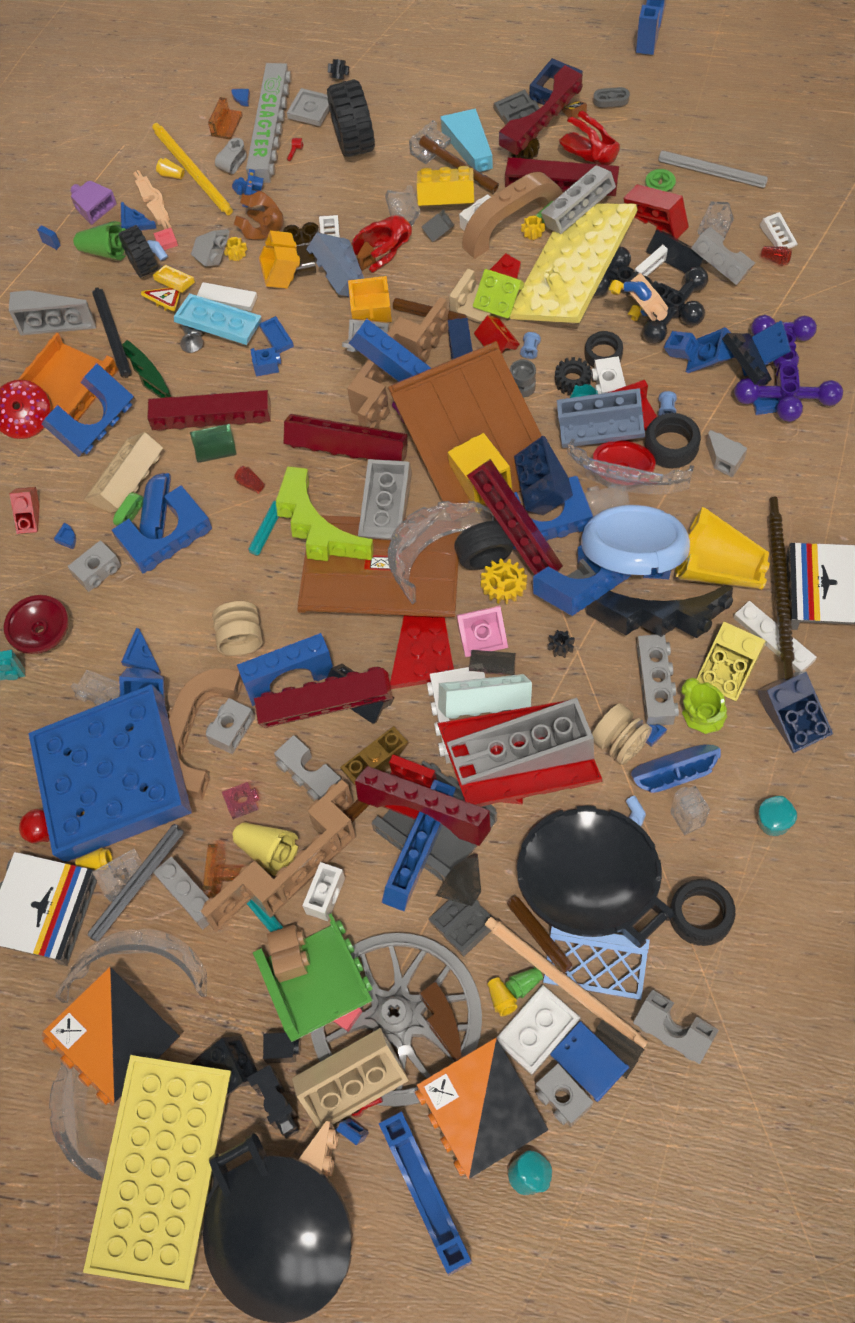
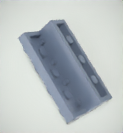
(601, 418)

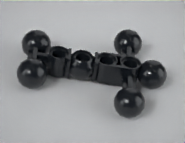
(691, 312)

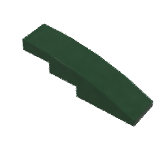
(148, 374)

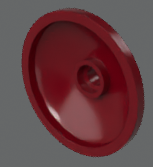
(29, 617)

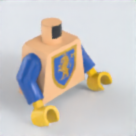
(645, 296)

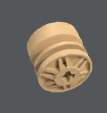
(237, 628)
(624, 736)

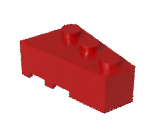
(659, 208)

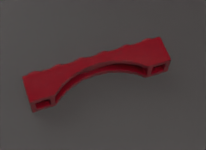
(521, 131)
(460, 817)

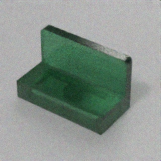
(213, 443)

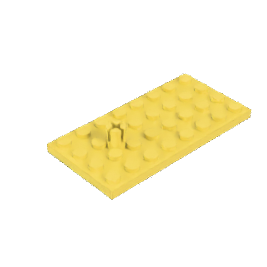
(573, 265)
(158, 1173)

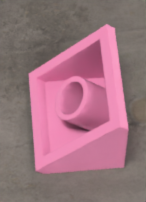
(482, 630)

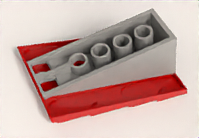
(521, 752)

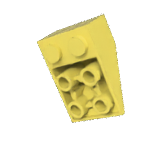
(731, 660)

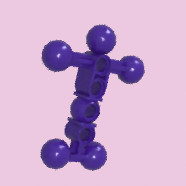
(787, 383)

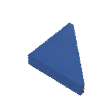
(132, 217)
(139, 655)

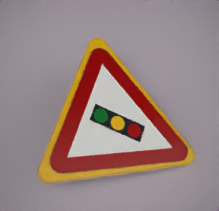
(165, 297)

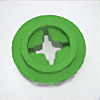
(667, 177)

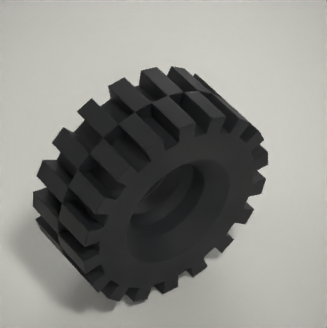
(138, 251)

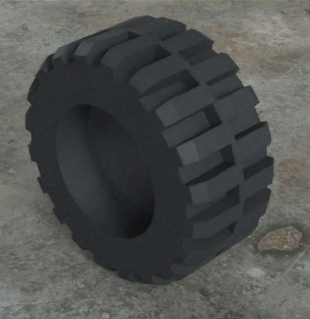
(351, 118)

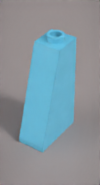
(468, 138)

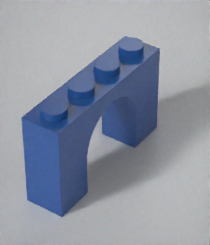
(649, 26)
(80, 436)
(573, 518)
(149, 552)
(575, 594)
(307, 654)

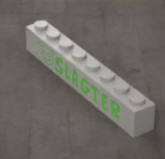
(268, 121)

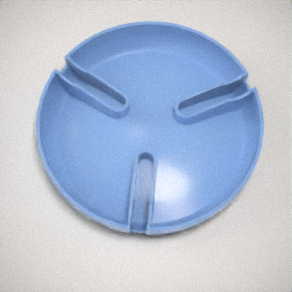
(635, 540)

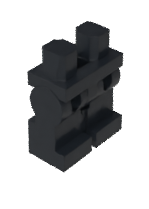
(275, 1104)

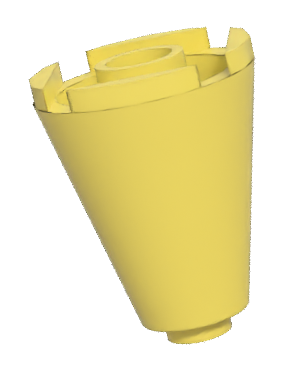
(266, 845)

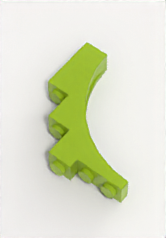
(307, 524)

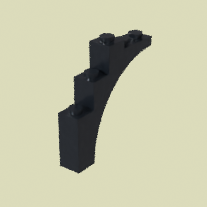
(658, 616)

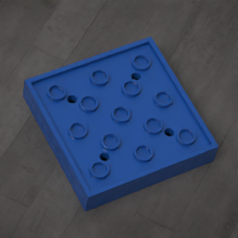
(108, 773)

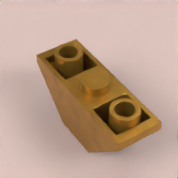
(376, 754)

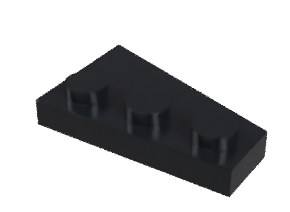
(748, 356)

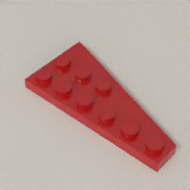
(421, 651)

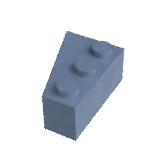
(337, 259)

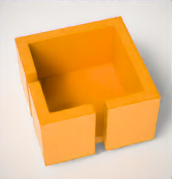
(280, 260)
(370, 299)

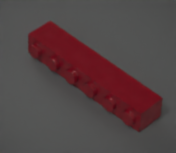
(562, 173)
(209, 410)
(344, 438)
(513, 518)
(323, 697)

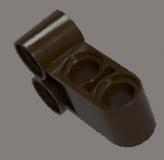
(303, 238)

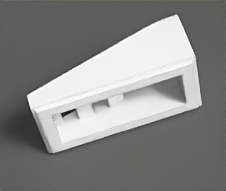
(329, 221)
(779, 222)

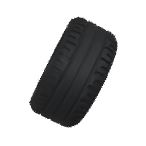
(677, 424)
(482, 545)
(716, 892)

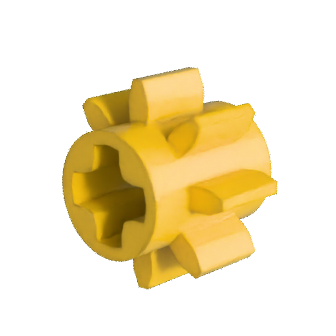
(532, 227)
(235, 249)

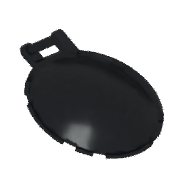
(592, 874)
(275, 1235)

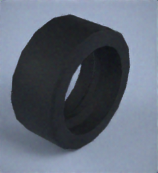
(602, 338)

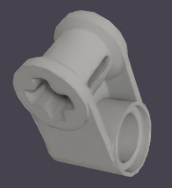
(231, 156)

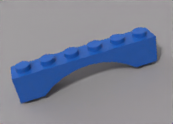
(425, 1194)

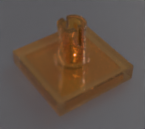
(216, 871)

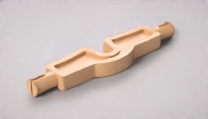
(156, 206)

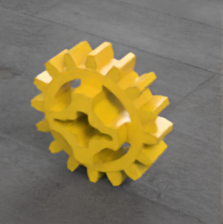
(512, 585)

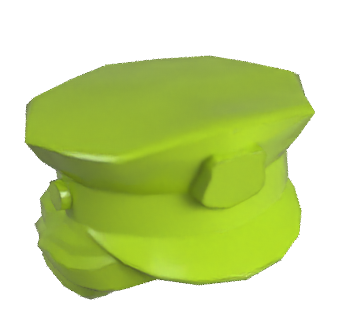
(703, 706)

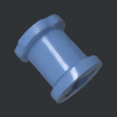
(530, 345)
(667, 402)

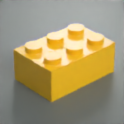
(445, 186)

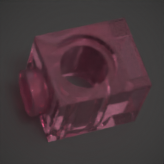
(232, 796)

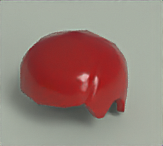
(34, 827)

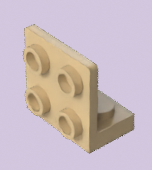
(463, 298)

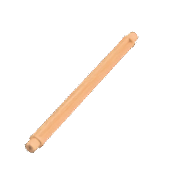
(564, 981)

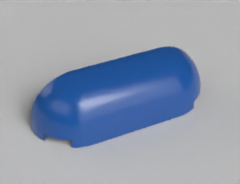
(155, 506)
(676, 768)

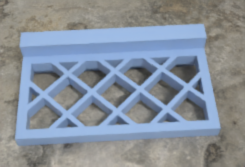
(612, 942)

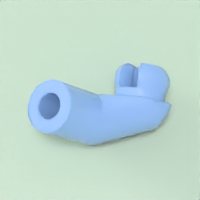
(157, 249)
(637, 811)

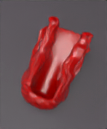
(593, 149)
(387, 234)

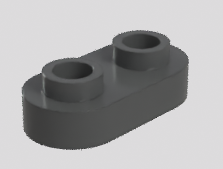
(611, 97)

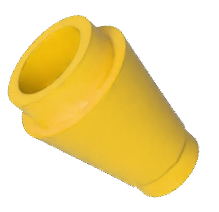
(169, 169)
(95, 859)
(502, 998)

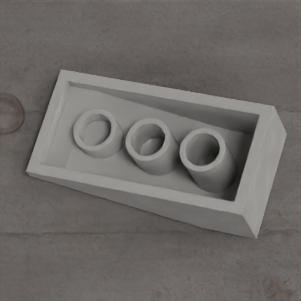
(48, 313)
(384, 498)

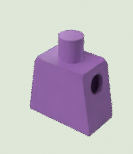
(92, 200)

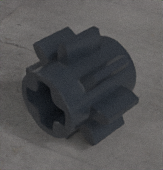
(338, 69)
(558, 639)

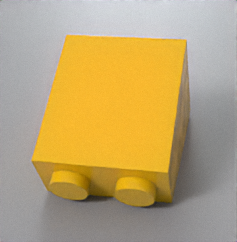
(471, 455)

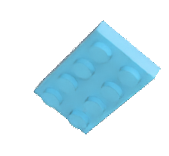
(217, 319)

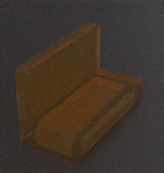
(223, 120)

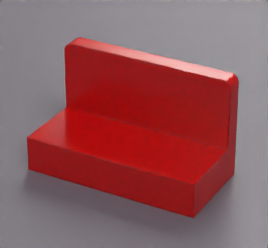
(494, 330)

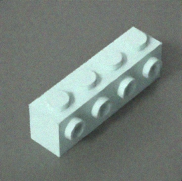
(484, 695)

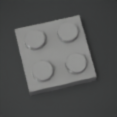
(309, 107)

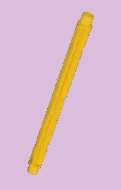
(192, 169)

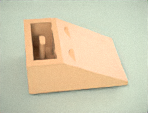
(320, 1150)

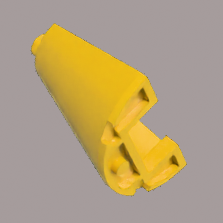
(722, 555)

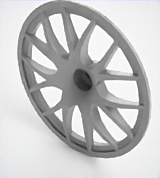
(410, 1021)

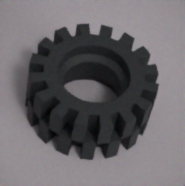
(572, 366)

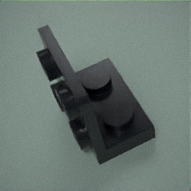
(229, 1055)

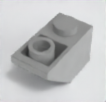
(210, 247)
(725, 453)

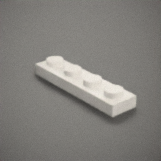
(764, 627)

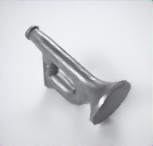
(192, 340)

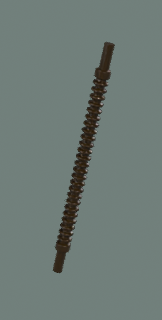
(781, 588)

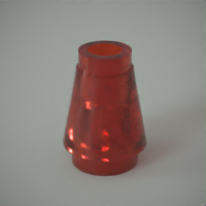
(777, 254)
(248, 479)

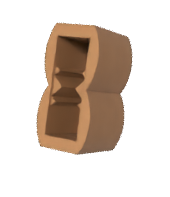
(287, 953)

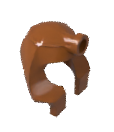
(269, 219)

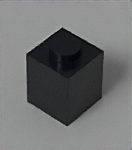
(279, 1048)

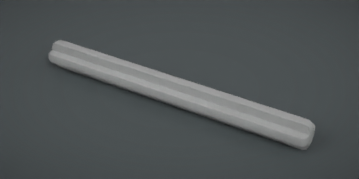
(713, 169)

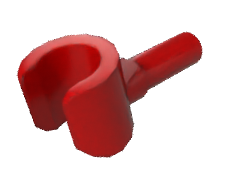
(296, 144)
(360, 1113)

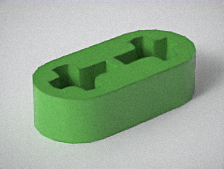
(128, 509)

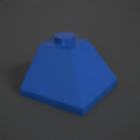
(711, 351)
(136, 678)

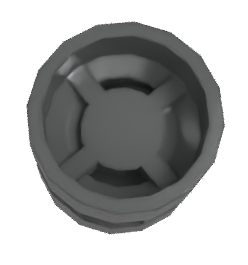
(525, 376)

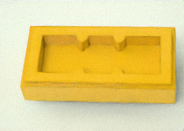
(173, 278)

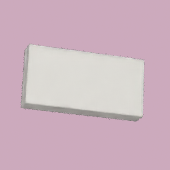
(652, 261)

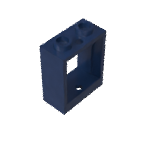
(536, 89)
(459, 337)

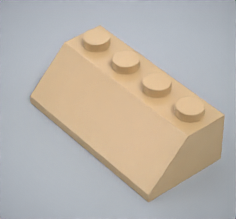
(124, 472)
(349, 1079)

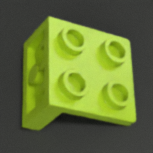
(497, 293)

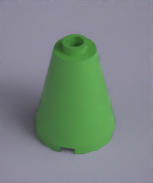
(101, 241)

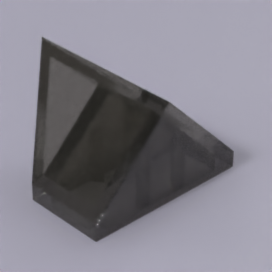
(462, 882)

